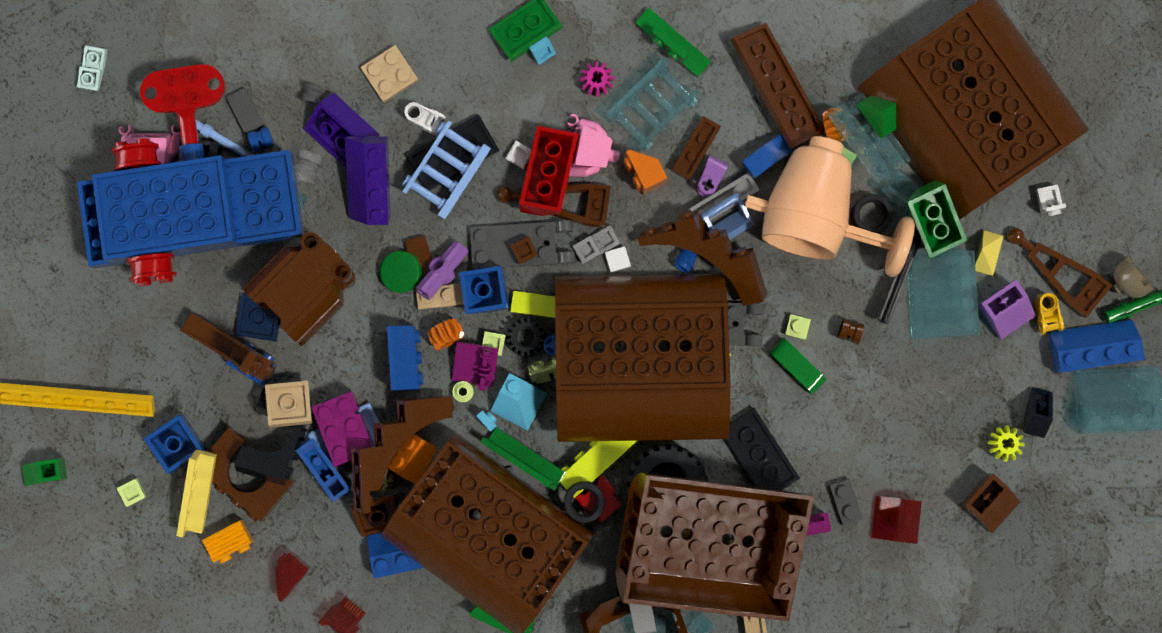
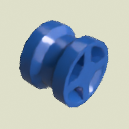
(550, 345)

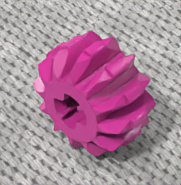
(605, 75)

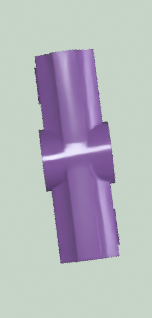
(442, 270)

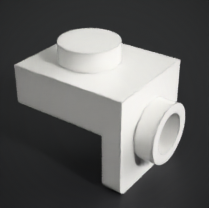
(1050, 200)

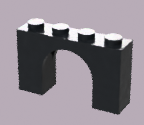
(272, 465)

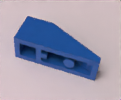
(322, 470)

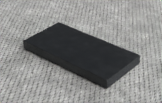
(473, 131)
(760, 453)

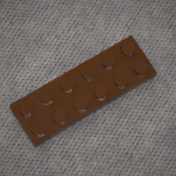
(778, 85)

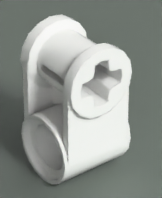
(425, 118)

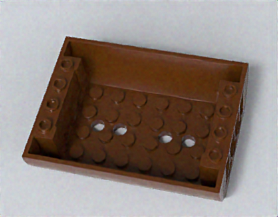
(473, 553)
(701, 569)

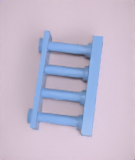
(467, 170)

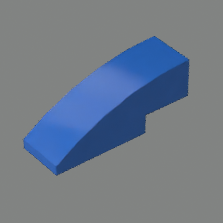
(767, 156)

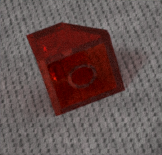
(896, 519)

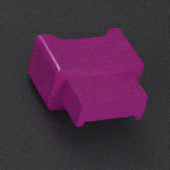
(819, 524)

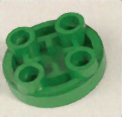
(400, 271)

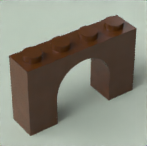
(257, 503)

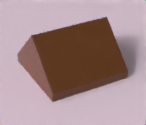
(376, 521)

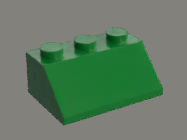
(935, 218)

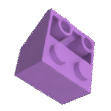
(1007, 309)

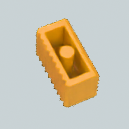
(228, 541)

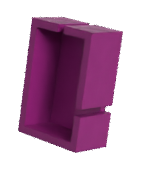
(342, 427)

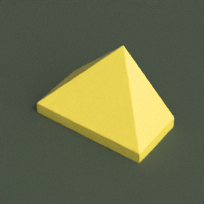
(988, 252)

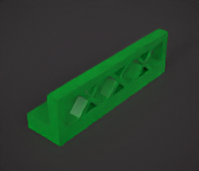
(524, 458)

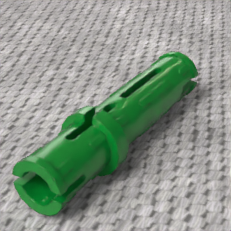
(1126, 310)

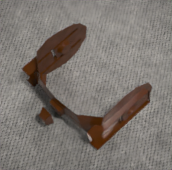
(615, 609)

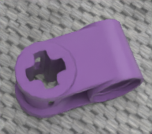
(712, 174)

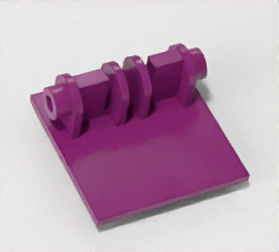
(475, 365)

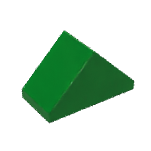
(880, 114)

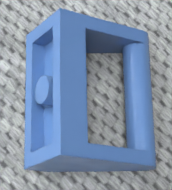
(735, 223)

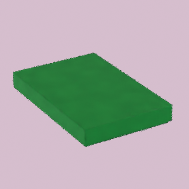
(525, 28)

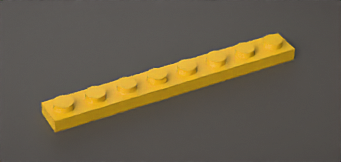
(77, 399)

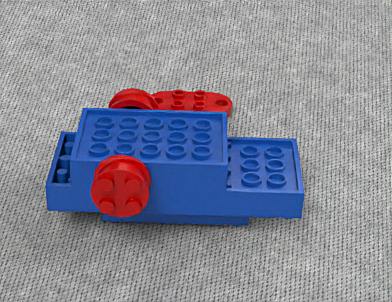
(190, 206)

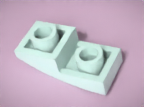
(92, 68)

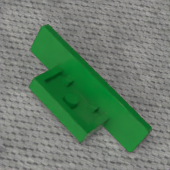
(675, 44)

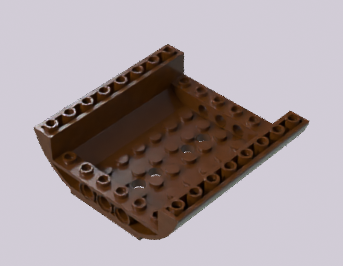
(949, 125)
(642, 390)

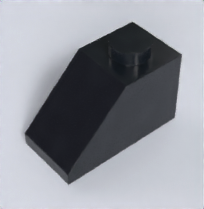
(1038, 412)

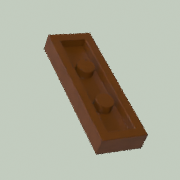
(696, 148)

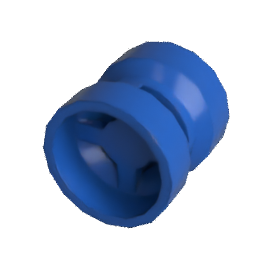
(260, 139)

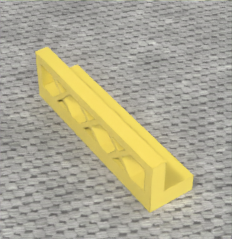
(196, 492)

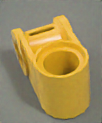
(1048, 315)

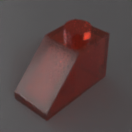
(289, 573)

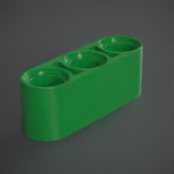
(797, 366)

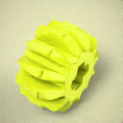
(1006, 452)

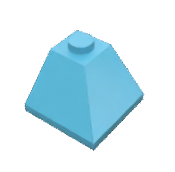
(518, 401)

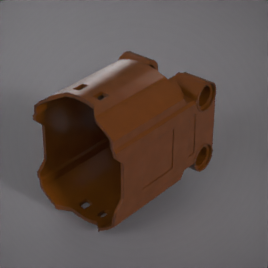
(302, 286)

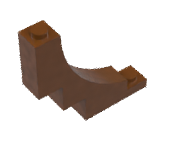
(372, 461)

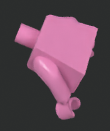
(168, 144)
(592, 148)

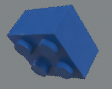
(174, 443)

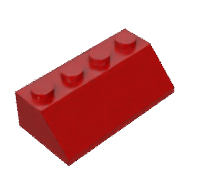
(548, 171)

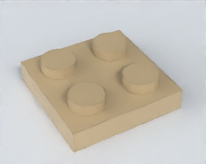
(389, 73)
(288, 404)

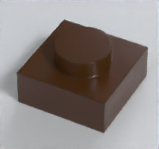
(524, 250)

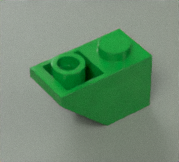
(44, 471)

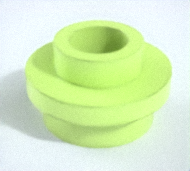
(458, 386)

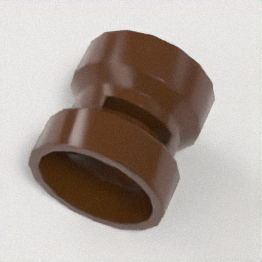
(851, 331)

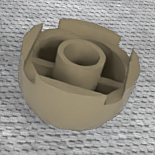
(1131, 279)

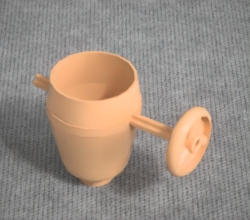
(814, 207)

